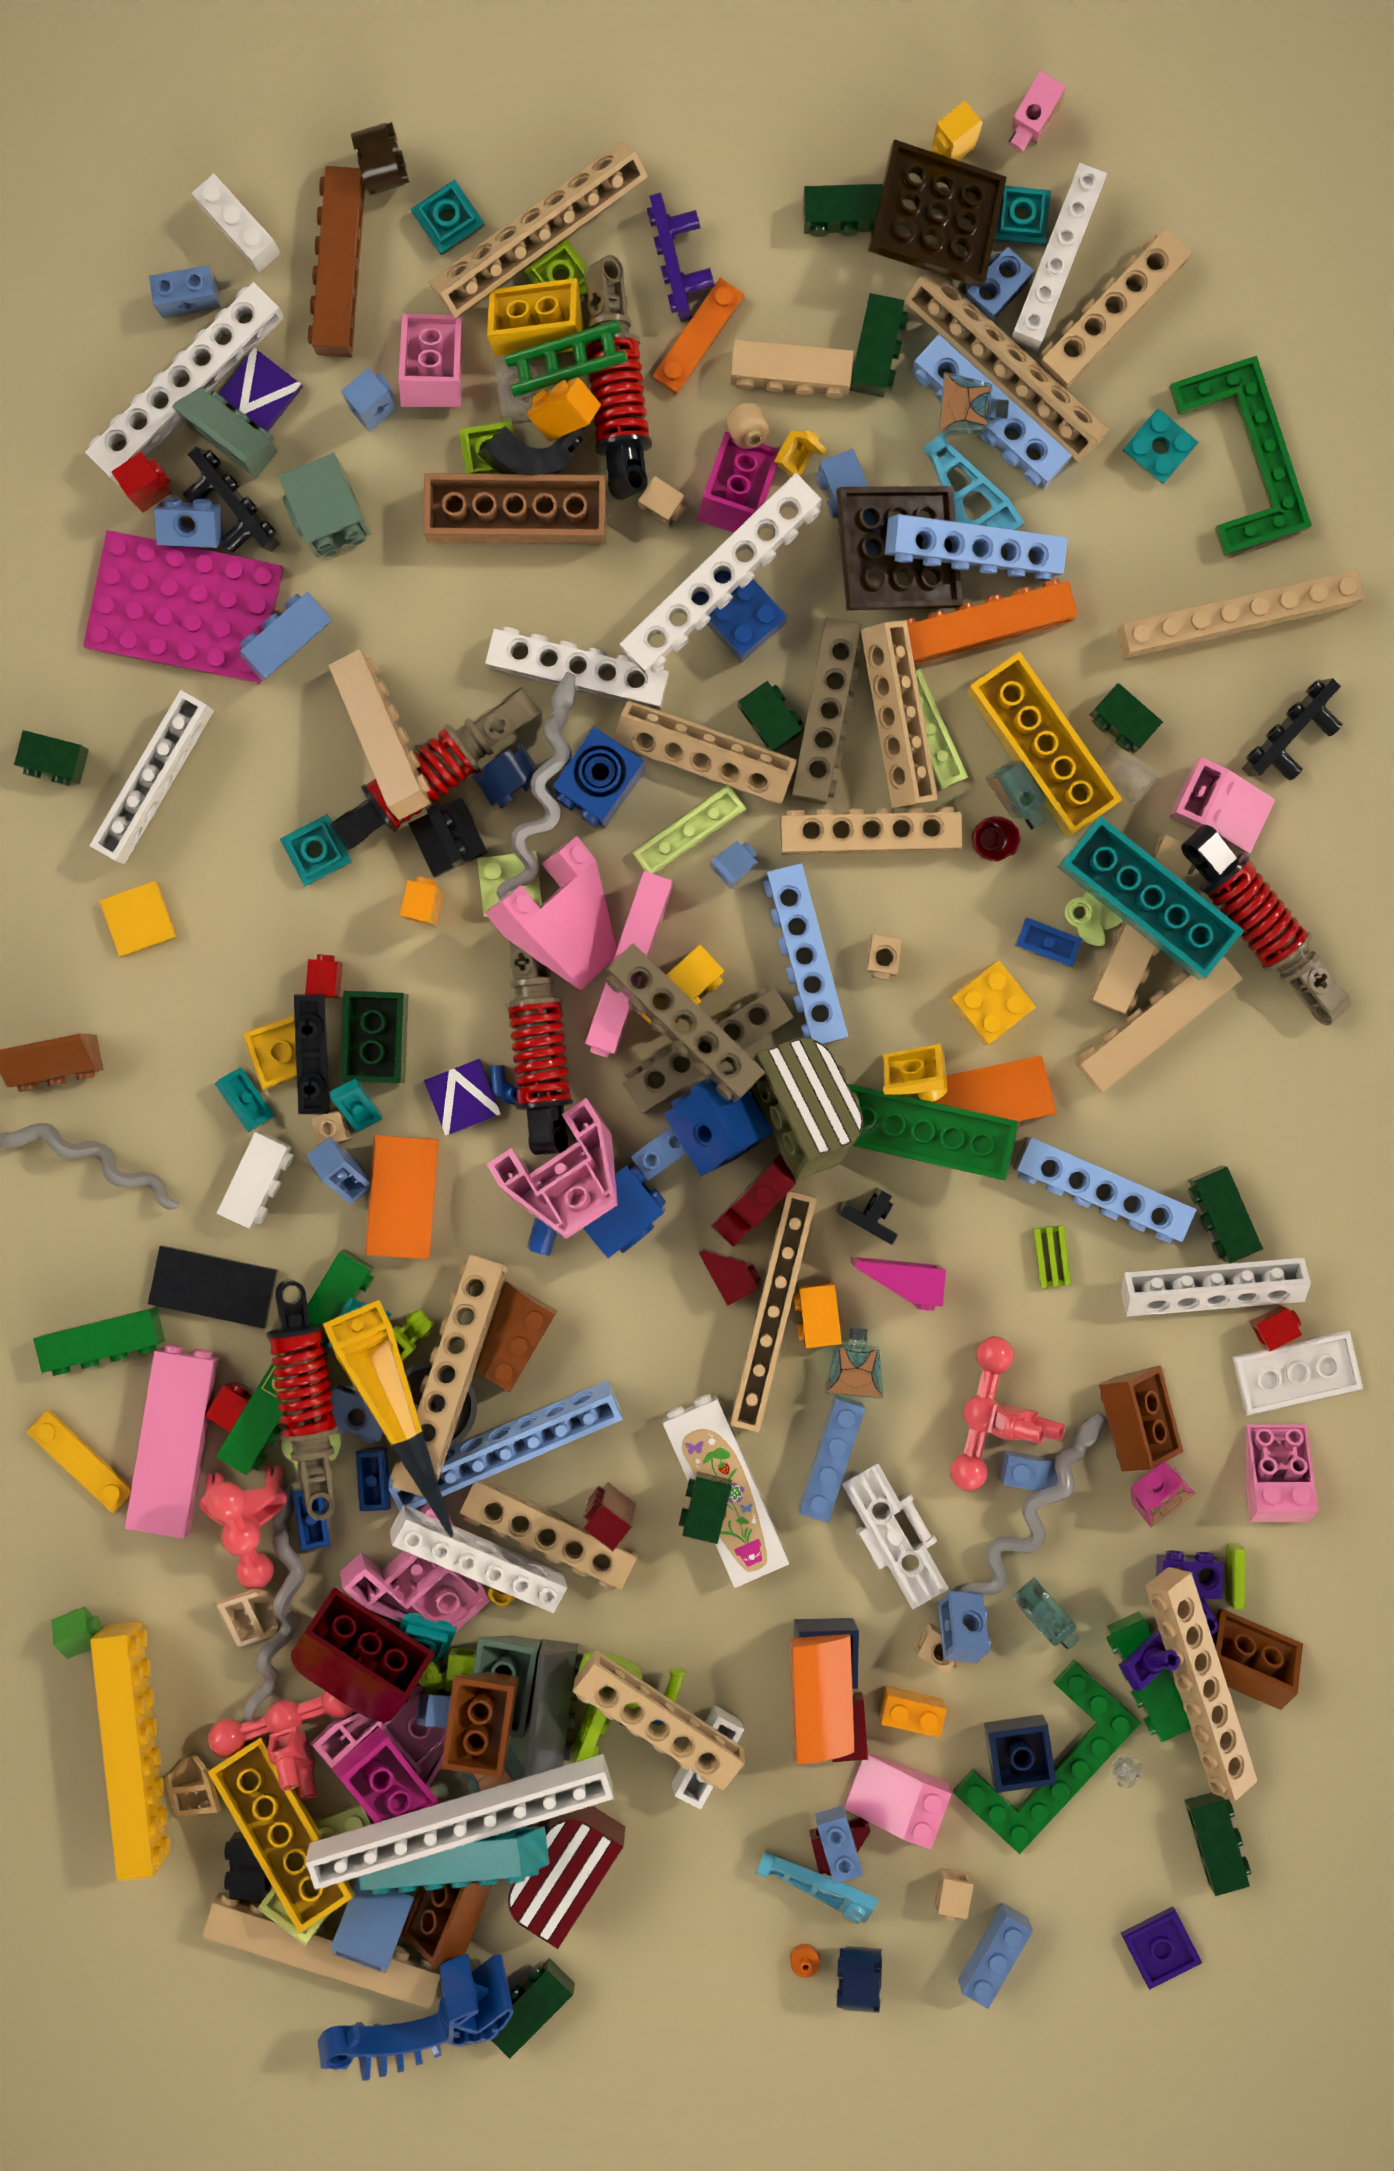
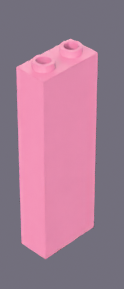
(641, 930)
(172, 1441)

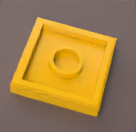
(138, 918)
(273, 1052)

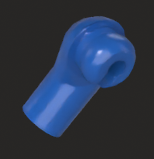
(501, 1087)

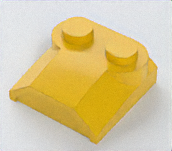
(916, 1072)

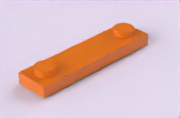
(698, 336)

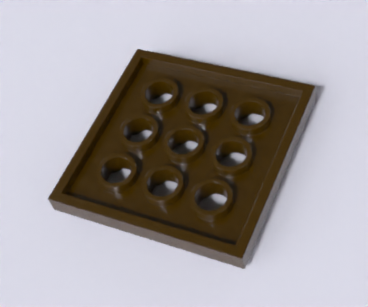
(959, 178)
(857, 562)

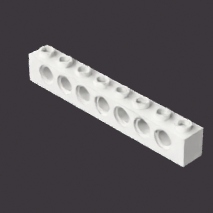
(185, 364)
(793, 494)

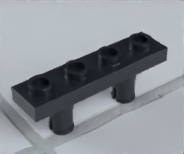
(249, 523)
(1298, 717)
(311, 1053)

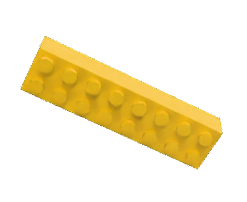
(130, 1750)

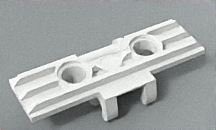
(887, 1540)

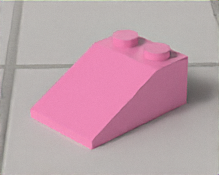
(430, 361)
(899, 1799)

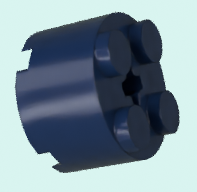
(506, 776)
(860, 1979)

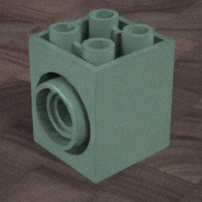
(324, 506)

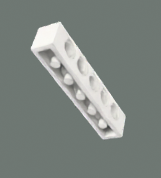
(1058, 257)
(501, 659)
(152, 777)
(1215, 1287)
(478, 1559)

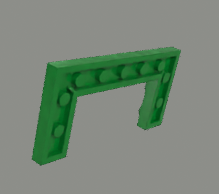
(1247, 384)
(1024, 1823)

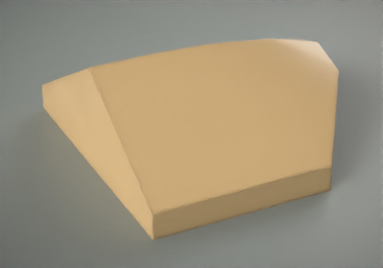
(249, 1616)
(192, 1788)

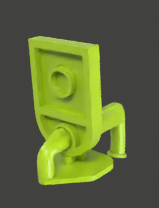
(596, 1723)

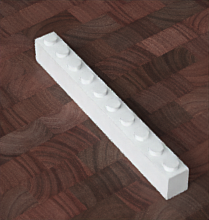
(459, 1821)

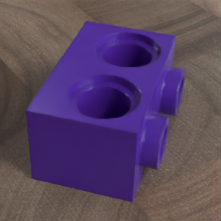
(1207, 1589)

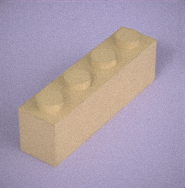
(791, 368)

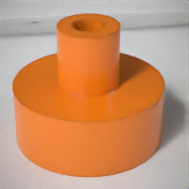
(805, 1960)

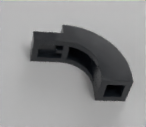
(511, 456)

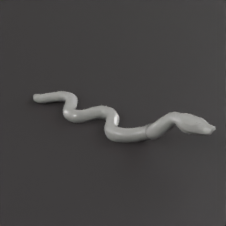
(561, 702)
(88, 1149)
(1083, 1438)
(280, 1606)

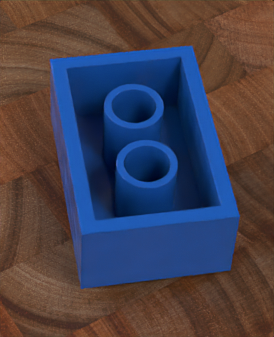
(746, 619)

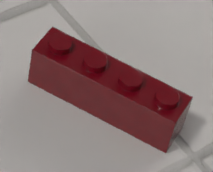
(609, 1515)

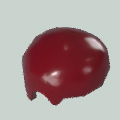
(995, 838)

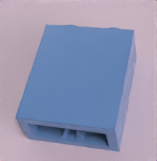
(371, 1927)

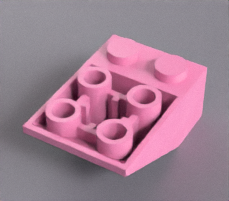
(1224, 802)
(1279, 1474)

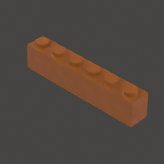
(337, 261)

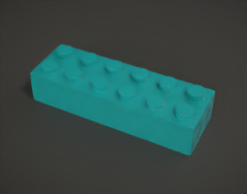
(1150, 898)
(501, 1856)

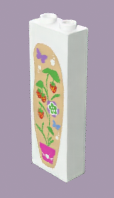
(708, 1445)

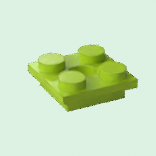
(560, 258)
(473, 440)

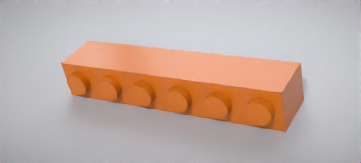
(992, 621)

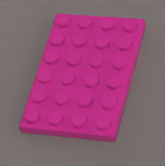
(179, 605)

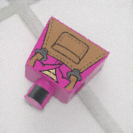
(1159, 1493)

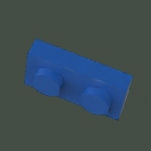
(1048, 942)

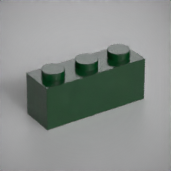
(840, 209)
(878, 345)
(1224, 1214)
(1218, 1843)
(534, 2005)

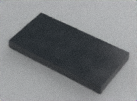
(212, 1286)

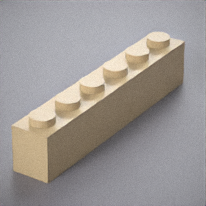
(379, 734)
(1131, 951)
(1154, 1025)

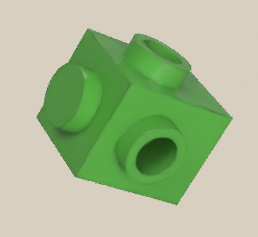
(74, 1631)

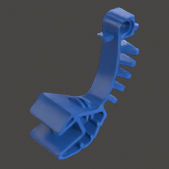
(470, 2011)

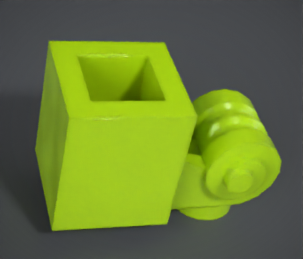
(415, 1327)
(459, 1663)

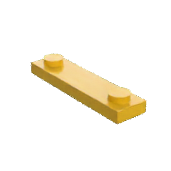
(80, 1461)

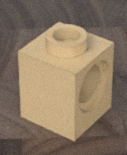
(662, 502)
(890, 944)
(331, 1125)
(925, 1649)
(954, 1894)

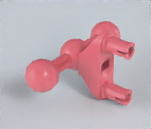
(1004, 1421)
(242, 1516)
(287, 1743)

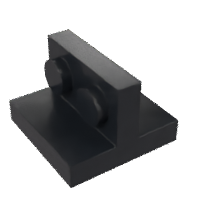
(447, 837)
(877, 1207)

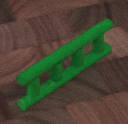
(582, 365)

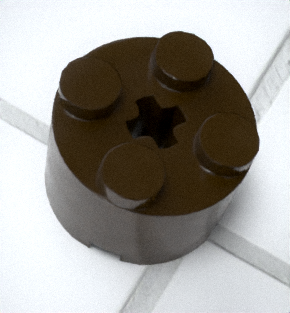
(380, 158)

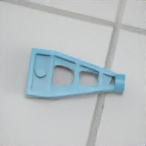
(1002, 511)
(852, 1902)

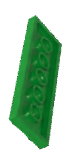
(936, 1133)

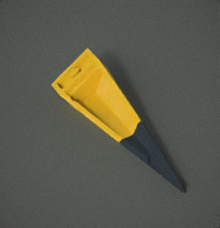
(372, 1361)

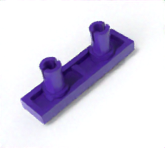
(667, 229)
(1152, 1658)

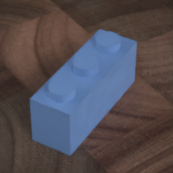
(283, 635)
(995, 1955)

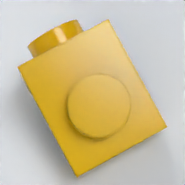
(797, 451)

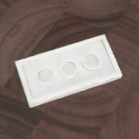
(1297, 1372)

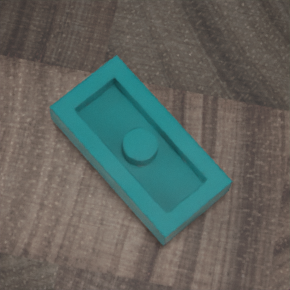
(244, 1099)
(355, 1105)

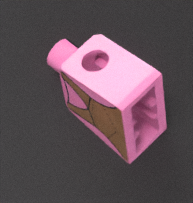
(1039, 103)

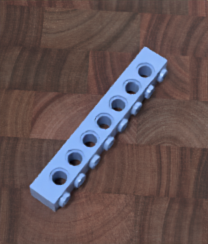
(521, 1440)

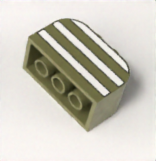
(807, 1105)

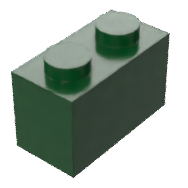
(770, 716)
(1125, 719)
(51, 757)
(706, 1507)

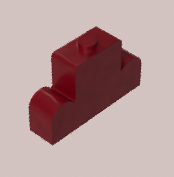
(755, 1201)

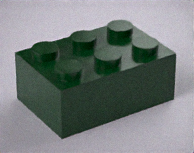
(374, 1036)

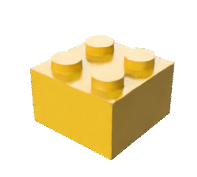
(992, 1003)

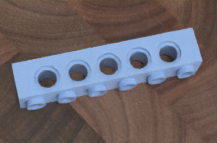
(942, 356)
(1048, 549)
(793, 879)
(1176, 1214)

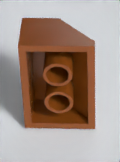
(50, 1061)
(513, 1335)
(1141, 1419)
(1257, 1659)
(480, 1723)
(444, 1920)

